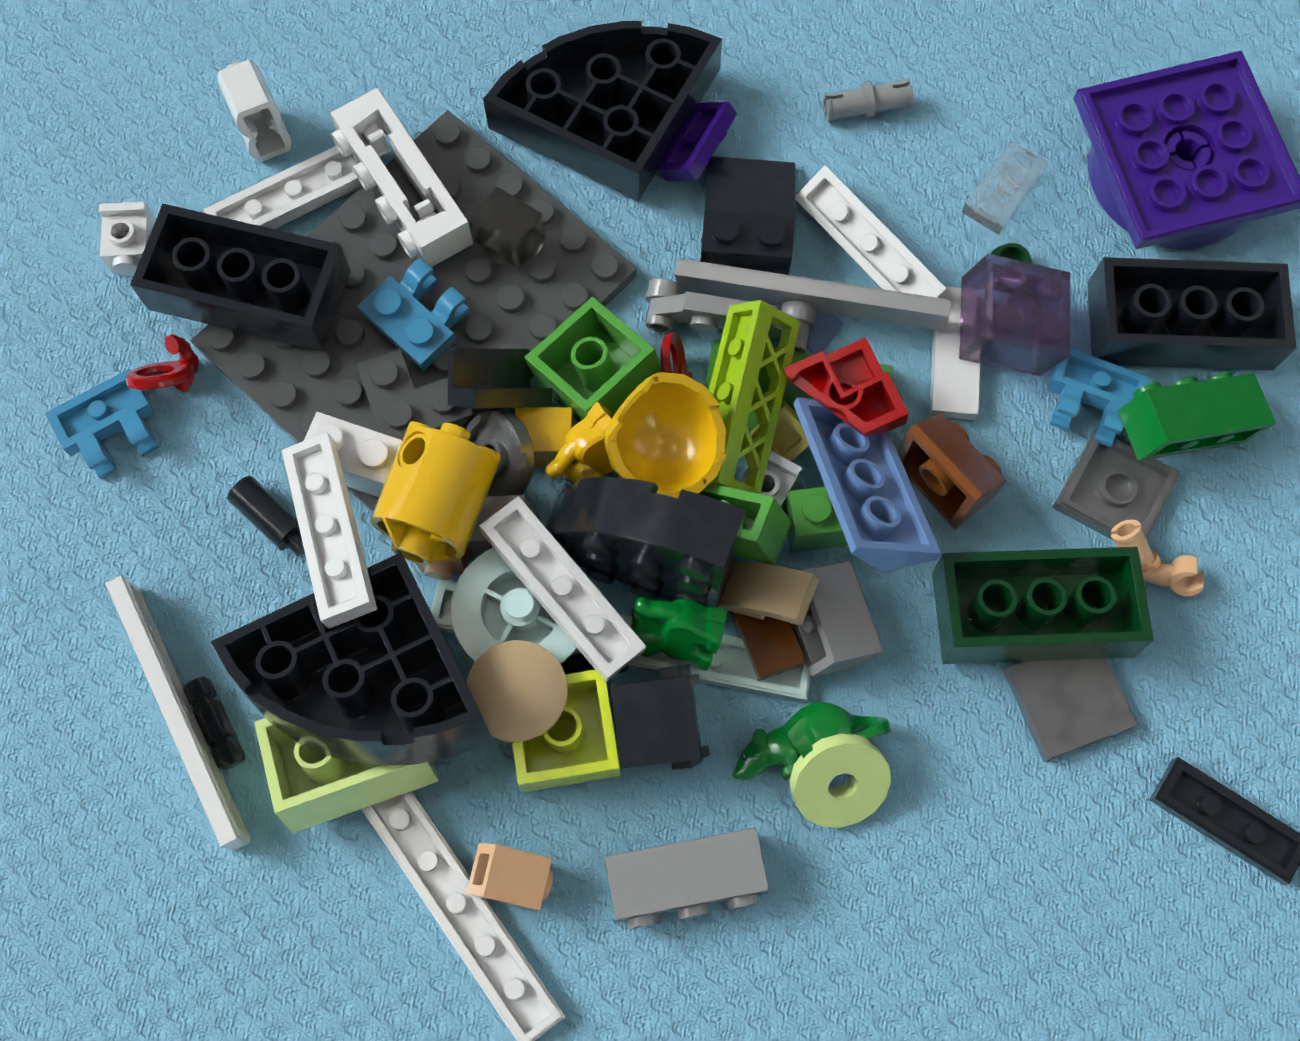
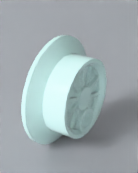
(496, 607)

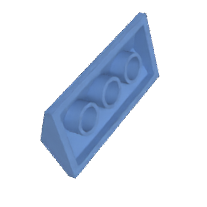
(868, 491)

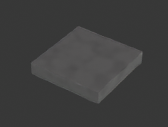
(1115, 487)
(1069, 703)

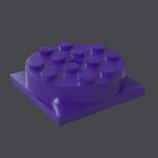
(1186, 153)

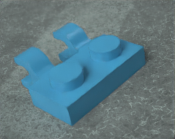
(406, 322)
(1096, 384)
(99, 414)

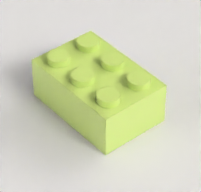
(318, 788)

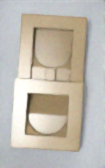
(769, 591)

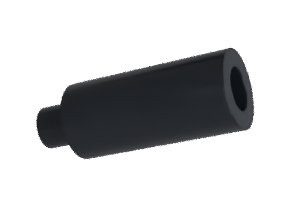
(267, 514)

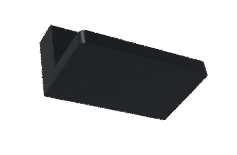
(493, 379)

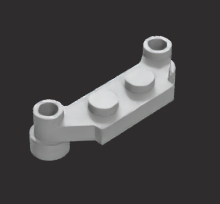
(709, 312)

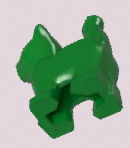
(688, 632)

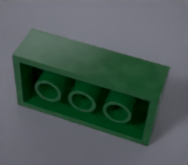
(1041, 605)

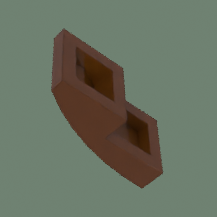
(769, 644)

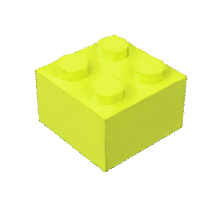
(577, 746)

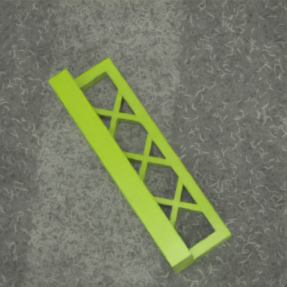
(736, 387)

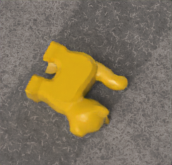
(585, 444)

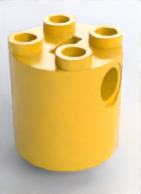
(434, 492)

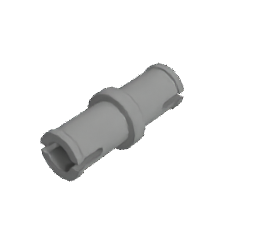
(868, 100)

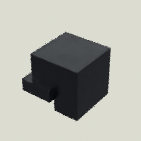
(659, 720)

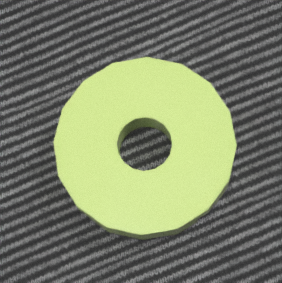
(854, 799)

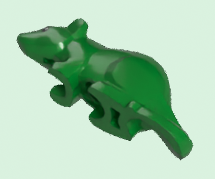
(802, 730)

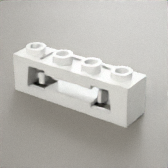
(361, 134)

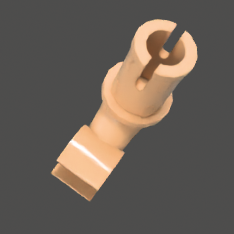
(1180, 575)

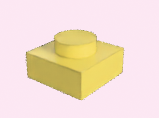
(789, 435)

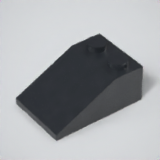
(749, 214)

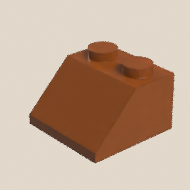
(949, 469)

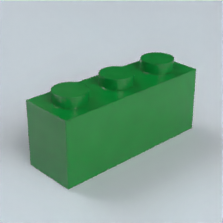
(1195, 415)

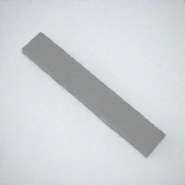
(825, 295)

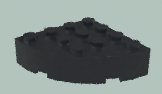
(607, 98)
(648, 538)
(365, 688)

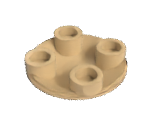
(518, 690)

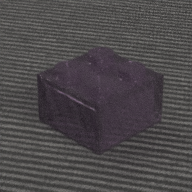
(1015, 315)

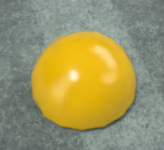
(668, 435)

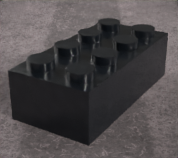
(242, 276)
(1191, 313)

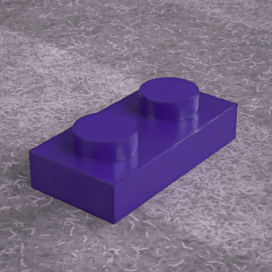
(697, 141)

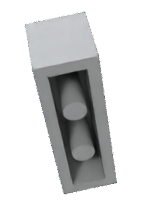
(686, 877)

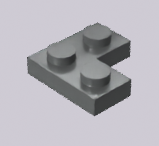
(399, 403)

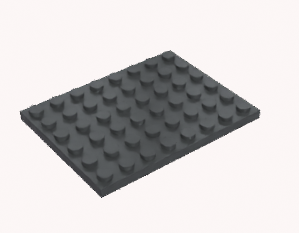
(505, 302)

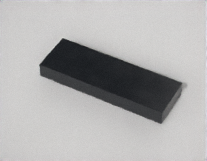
(1229, 820)

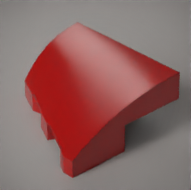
(852, 388)

